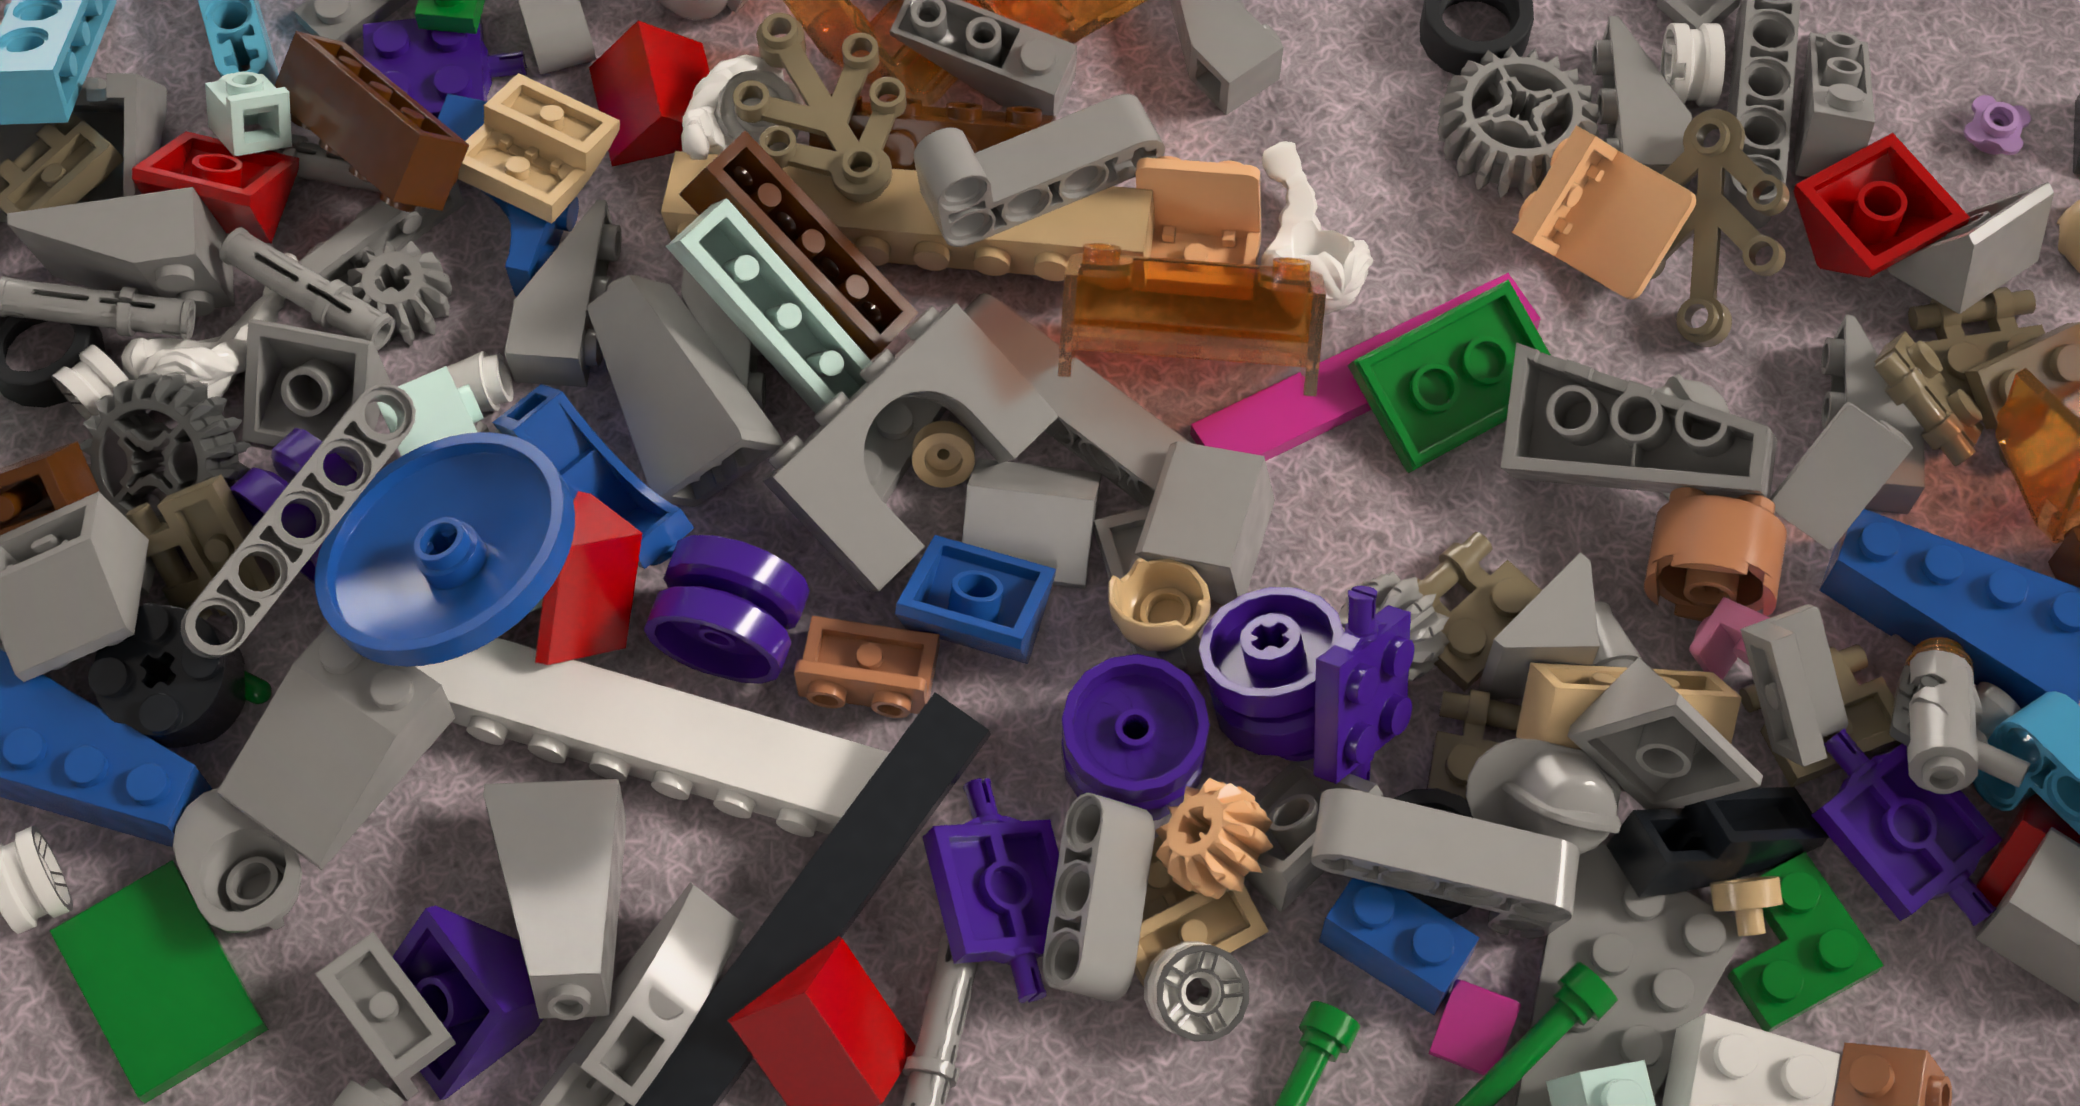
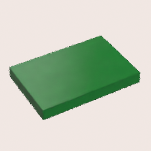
(1447, 375)
(158, 981)

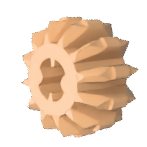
(1214, 838)

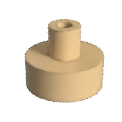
(943, 454)
(1747, 899)

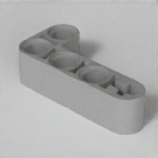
(1033, 172)
(1510, 871)

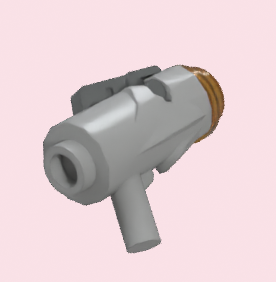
(1938, 720)

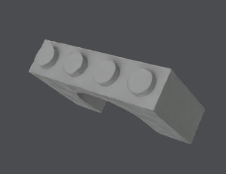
(826, 474)

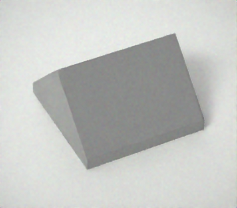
(1983, 254)
(305, 381)
(1034, 515)
(1210, 515)
(1551, 629)
(1659, 744)
(1293, 807)
(2040, 916)

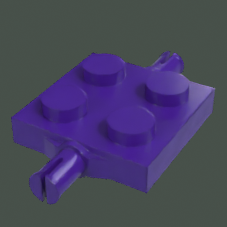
(436, 62)
(1362, 688)
(1905, 837)
(995, 887)

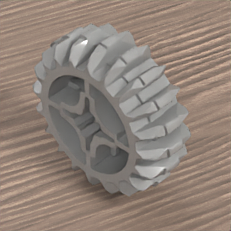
(1526, 103)

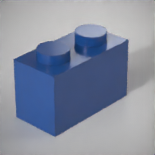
(1398, 941)

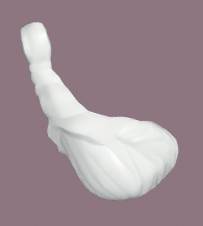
(711, 117)
(1335, 256)
(207, 360)

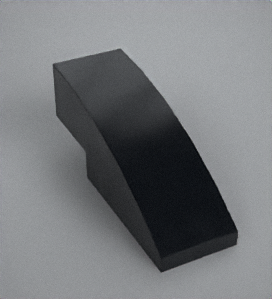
(1714, 840)

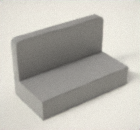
(1840, 474)
(1795, 683)
(386, 1011)

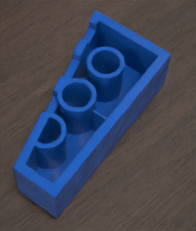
(1923, 586)
(85, 766)

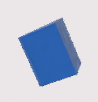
(977, 598)

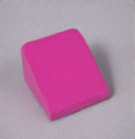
(1474, 1027)

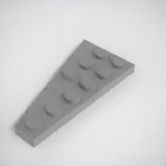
(1653, 954)

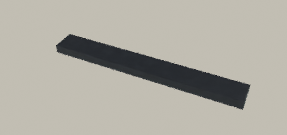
(823, 897)

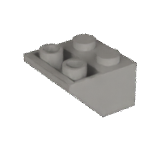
(69, 585)

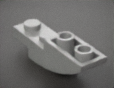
(649, 1007)

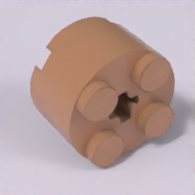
(1715, 550)

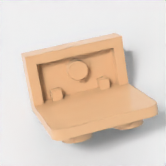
(1203, 209)
(1604, 213)

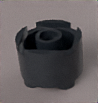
(134, 676)

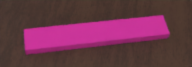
(1285, 418)

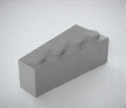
(1624, 435)

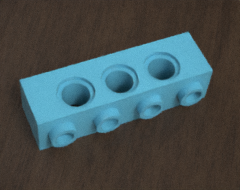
(47, 56)

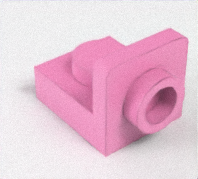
(1719, 637)

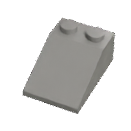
(144, 241)
(333, 746)

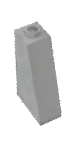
(677, 393)
(563, 882)

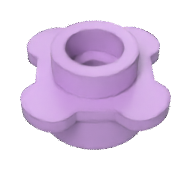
(1991, 137)

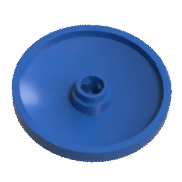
(445, 549)

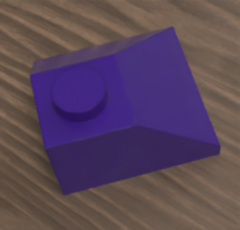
(474, 987)

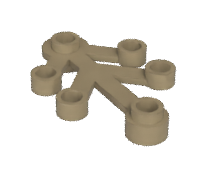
(823, 113)
(1716, 213)

